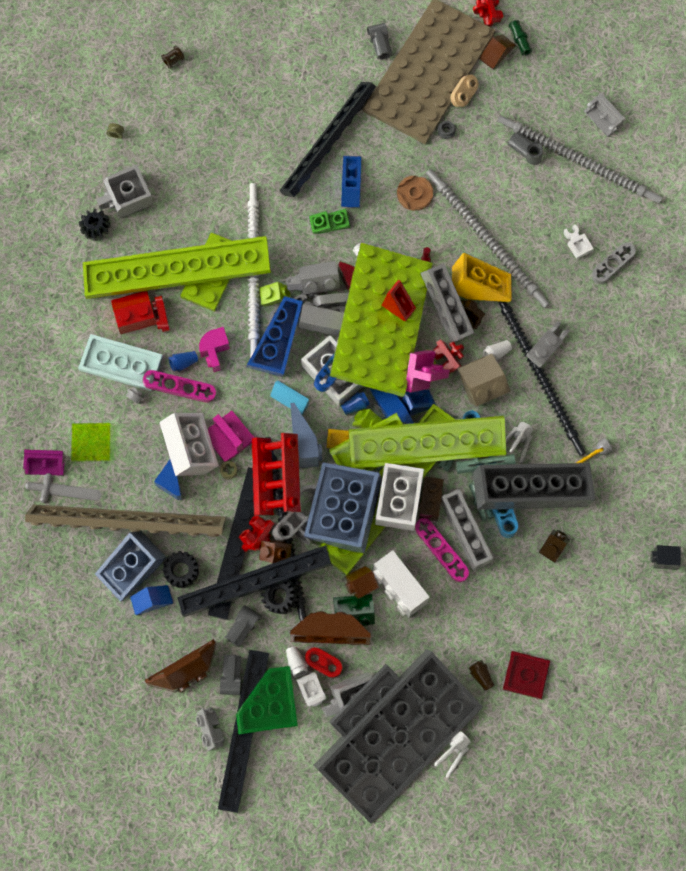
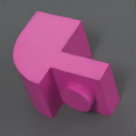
(212, 343)

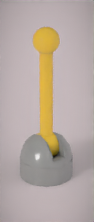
(602, 447)

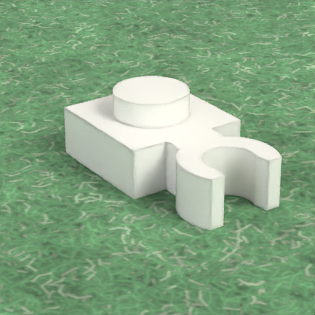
(578, 244)

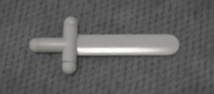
(62, 490)

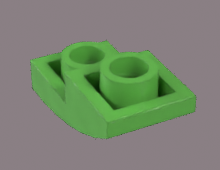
(328, 222)

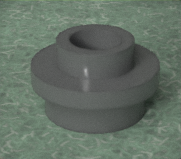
(446, 124)

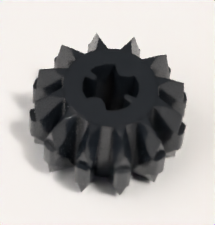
(101, 221)

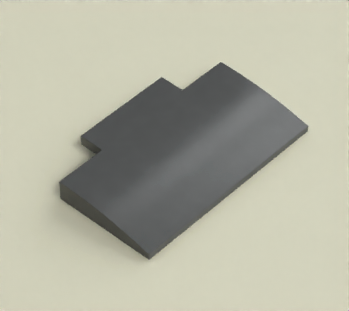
(394, 732)

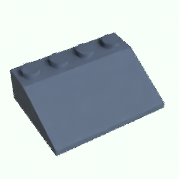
(343, 507)

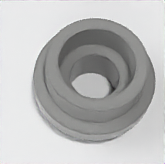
(135, 395)

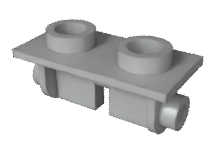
(206, 720)

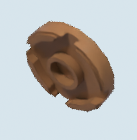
(415, 193)

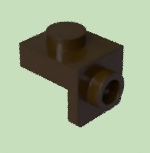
(473, 313)
(554, 545)

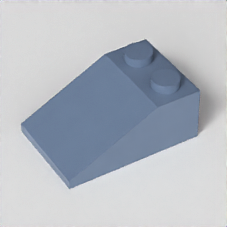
(309, 451)
(130, 564)

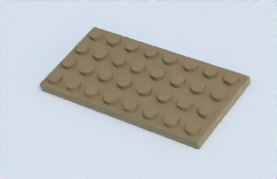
(427, 70)

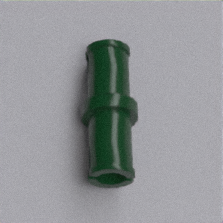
(520, 37)

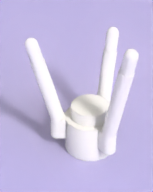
(522, 434)
(458, 743)

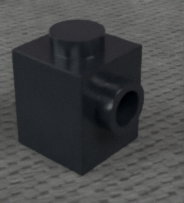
(666, 557)

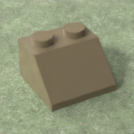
(483, 380)

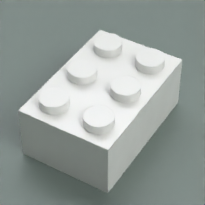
(314, 362)
(188, 444)
(399, 496)
(400, 584)

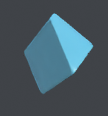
(287, 395)

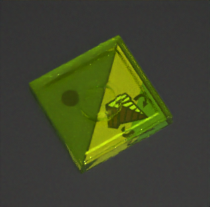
(90, 442)

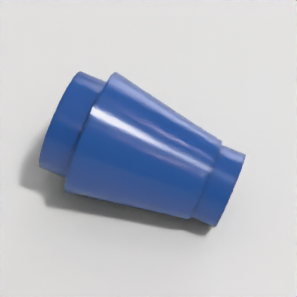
(182, 360)
(355, 403)

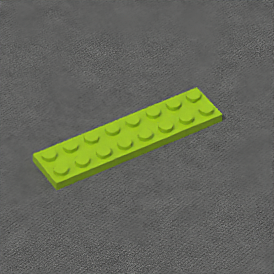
(427, 442)

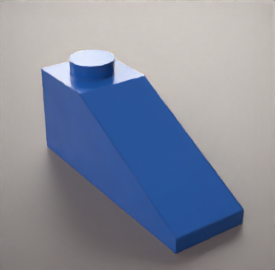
(351, 181)
(390, 405)

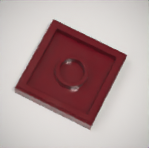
(526, 675)

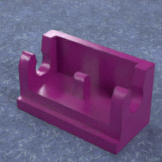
(43, 462)

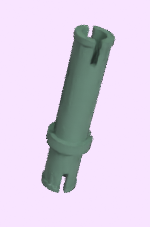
(462, 467)

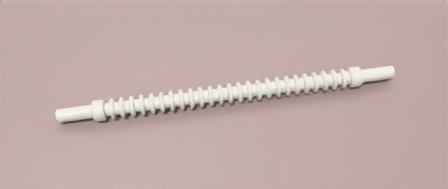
(253, 336)

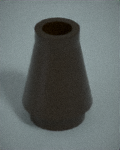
(481, 674)

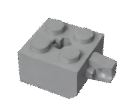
(118, 195)
(344, 692)

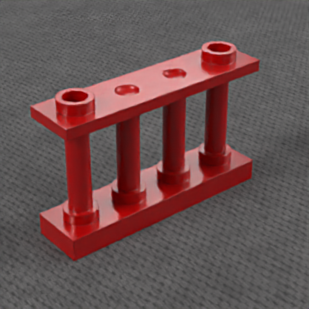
(262, 474)

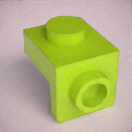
(273, 293)
(366, 419)

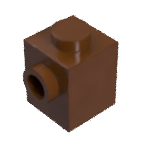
(274, 551)
(361, 582)

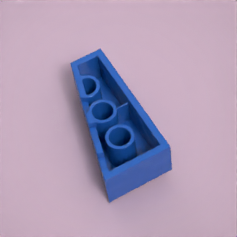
(276, 342)

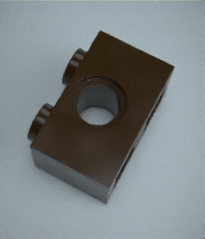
(431, 498)

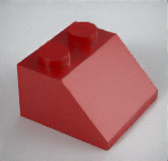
(133, 312)

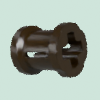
(178, 56)

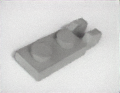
(546, 345)

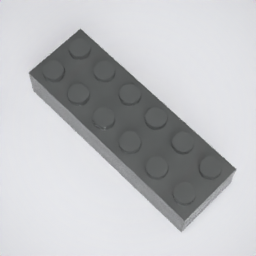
(533, 486)

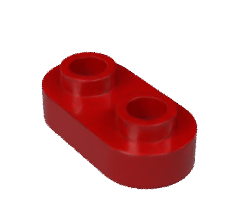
(162, 322)
(323, 663)

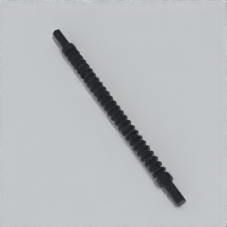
(571, 433)
(281, 514)

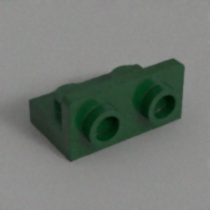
(361, 609)

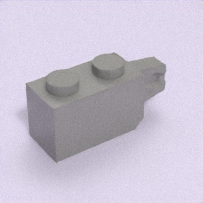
(315, 278)

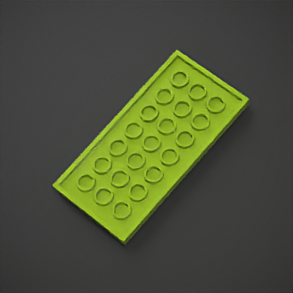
(373, 341)

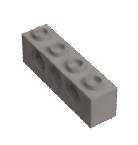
(447, 303)
(466, 530)

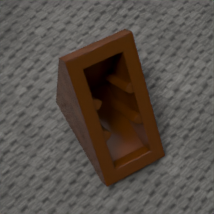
(496, 50)

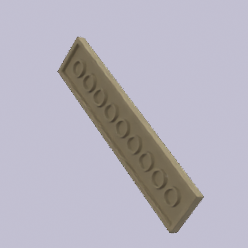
(131, 520)

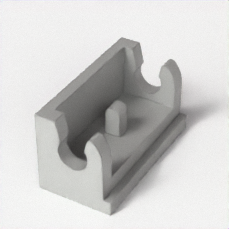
(604, 115)

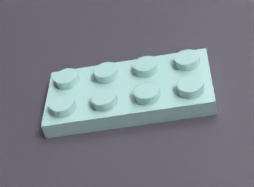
(119, 361)

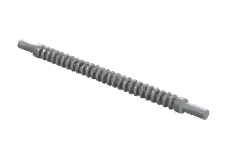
(443, 188)
(641, 190)

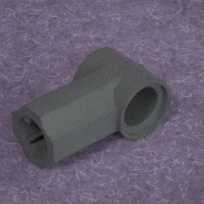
(380, 40)
(525, 147)
(244, 623)
(231, 677)

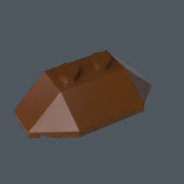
(330, 628)
(185, 670)

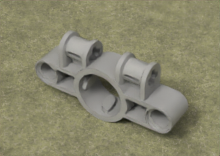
(294, 522)

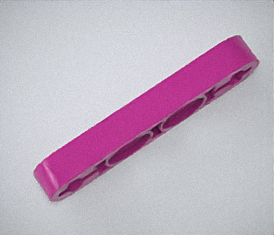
(179, 383)
(444, 548)

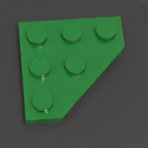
(269, 704)

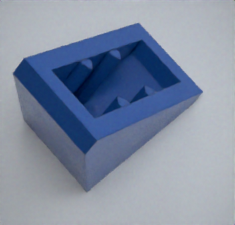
(418, 401)
(168, 481)
(151, 599)

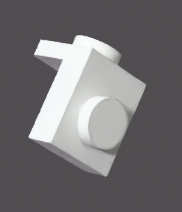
(311, 689)

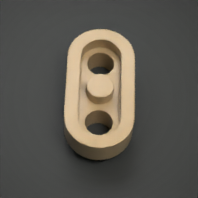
(465, 89)

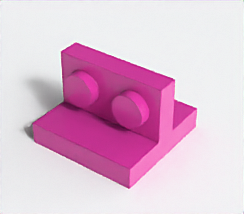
(423, 371)
(229, 436)

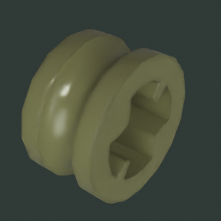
(115, 131)
(224, 474)

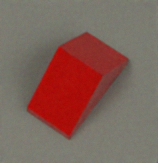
(399, 302)

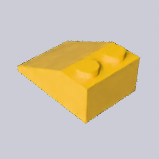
(480, 280)

